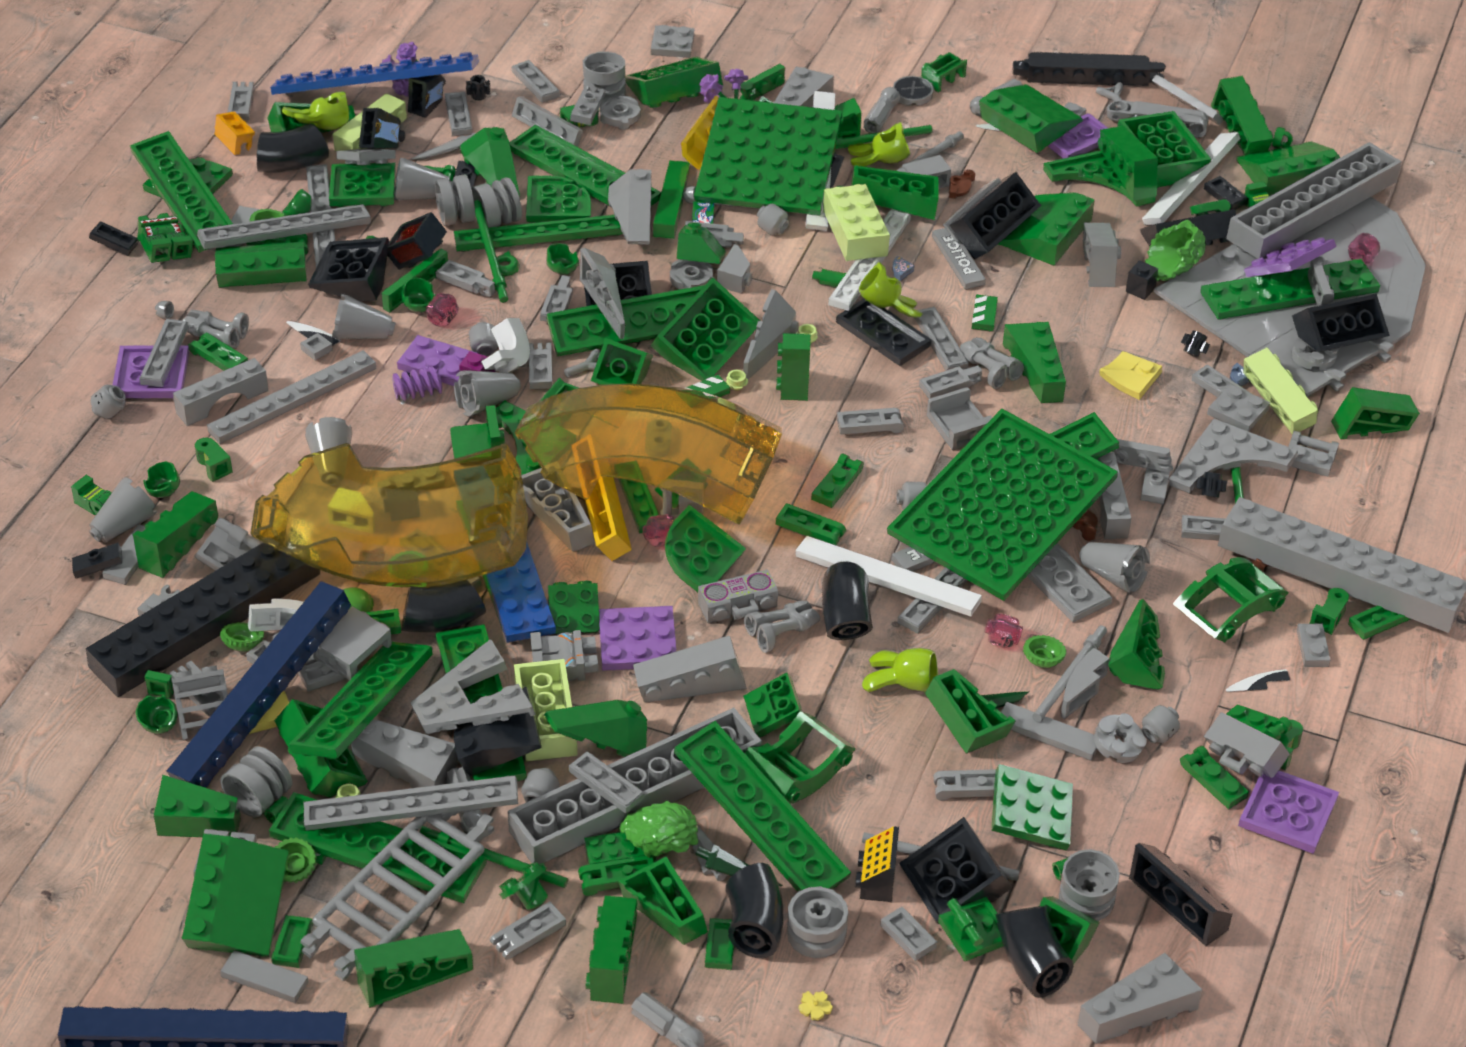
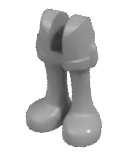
(227, 332)
(999, 365)
(795, 616)

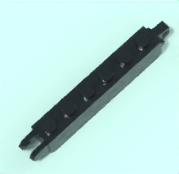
(1088, 69)

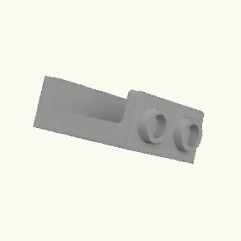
(956, 417)
(352, 642)

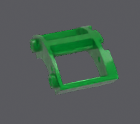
(1244, 584)
(803, 780)

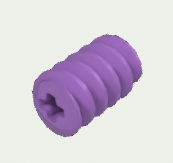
(417, 383)

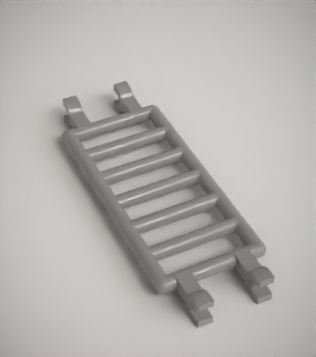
(325, 928)

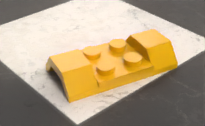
(696, 140)

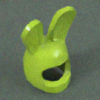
(323, 112)
(886, 147)
(886, 292)
(909, 669)

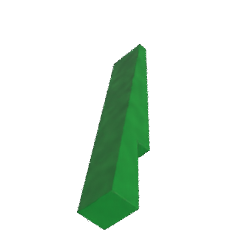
(671, 200)

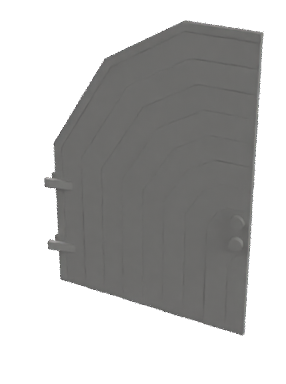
(1396, 269)

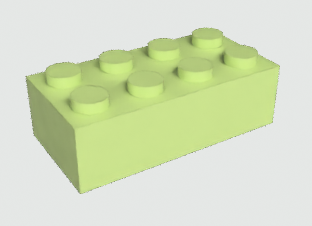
(856, 222)
(548, 691)

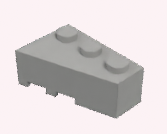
(1102, 252)

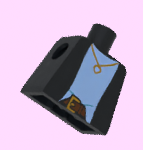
(425, 94)
(380, 129)

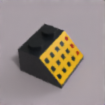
(878, 866)

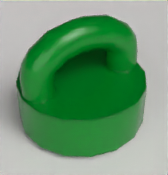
(1278, 138)

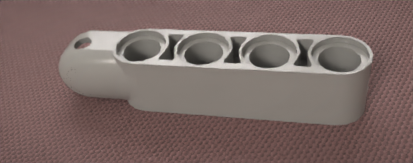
(1194, 120)

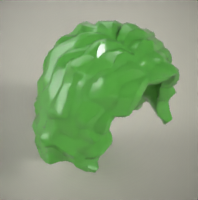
(1176, 250)
(661, 828)

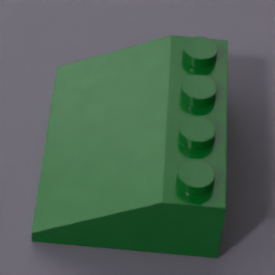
(672, 80)
(1027, 116)
(1172, 144)
(1286, 164)
(1051, 227)
(706, 332)
(235, 896)

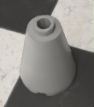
(415, 181)
(361, 321)
(483, 389)
(327, 434)
(121, 511)
(1117, 563)

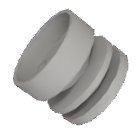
(606, 72)
(499, 202)
(257, 781)
(1090, 883)

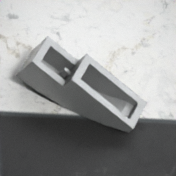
(1084, 681)

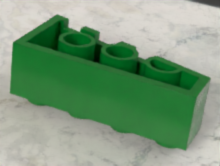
(900, 190)
(1037, 351)
(612, 949)
(410, 965)

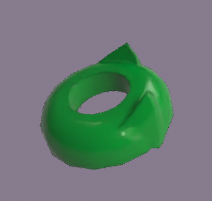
(509, 269)

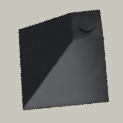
(352, 268)
(631, 280)
(496, 742)
(955, 867)

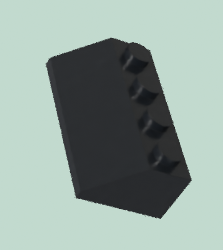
(1213, 226)
(1341, 323)
(1179, 894)

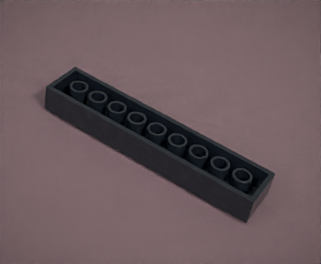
(194, 616)

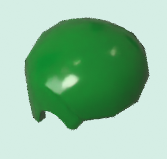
(299, 204)
(561, 260)
(417, 294)
(162, 480)
(156, 714)

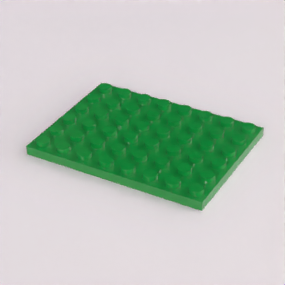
(1002, 503)

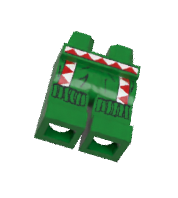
(165, 236)

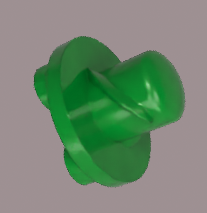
(526, 887)

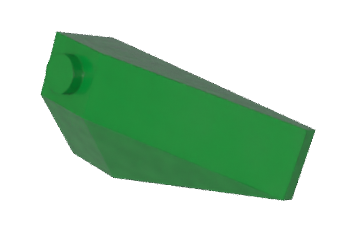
(490, 155)

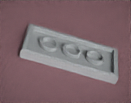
(1068, 585)

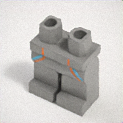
(567, 647)

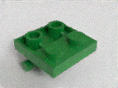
(772, 705)
(971, 928)

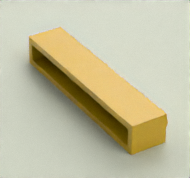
(607, 519)

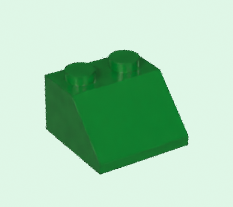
(699, 245)
(626, 364)
(1071, 926)

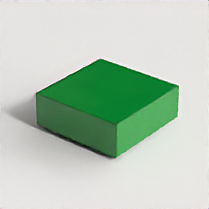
(159, 684)

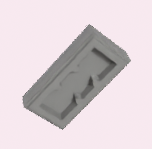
(1154, 486)

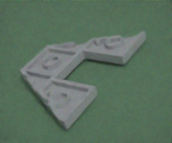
(446, 704)

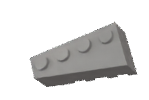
(801, 87)
(558, 510)
(691, 672)
(406, 753)
(1137, 1000)

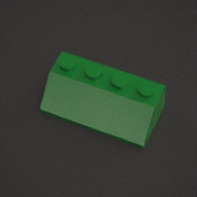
(260, 264)
(321, 774)

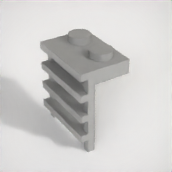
(189, 685)

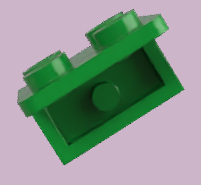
(478, 437)
(574, 606)

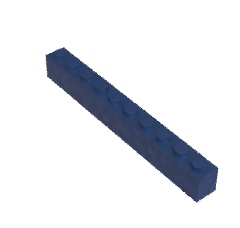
(260, 686)
(200, 1028)

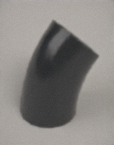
(291, 149)
(846, 601)
(441, 607)
(755, 910)
(1034, 950)

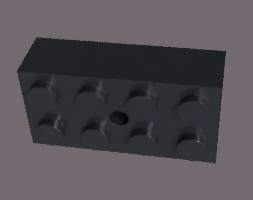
(995, 215)

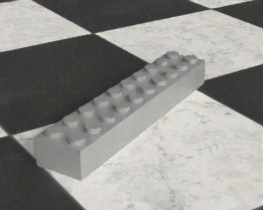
(1313, 200)
(1344, 564)
(575, 811)

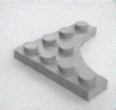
(1227, 448)

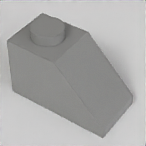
(735, 271)

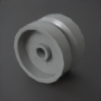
(454, 200)
(817, 922)

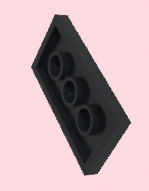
(884, 331)

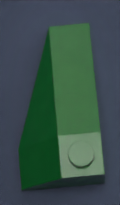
(280, 122)
(1137, 651)
(606, 723)

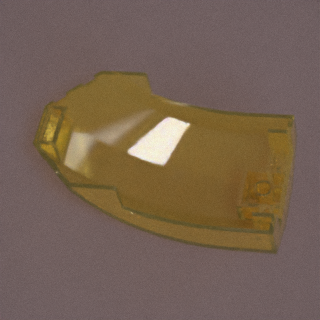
(653, 437)
(398, 522)

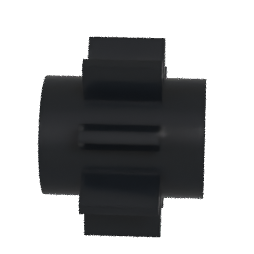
(478, 87)
(1195, 343)
(1211, 484)

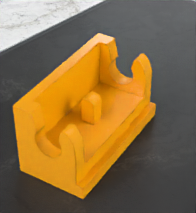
(233, 131)

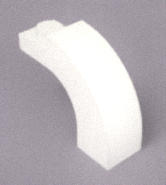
(512, 344)
(272, 615)

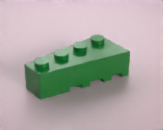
(1242, 115)
(1130, 161)
(174, 534)

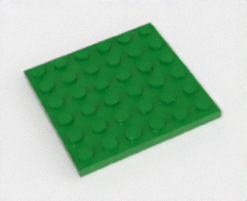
(768, 155)

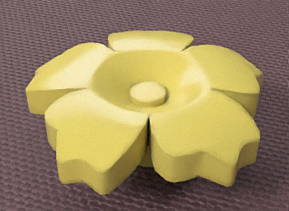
(815, 1005)

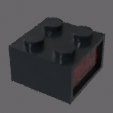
(415, 241)

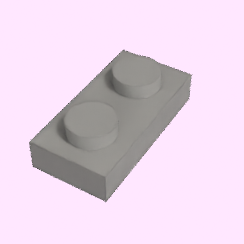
(1313, 645)
(908, 933)

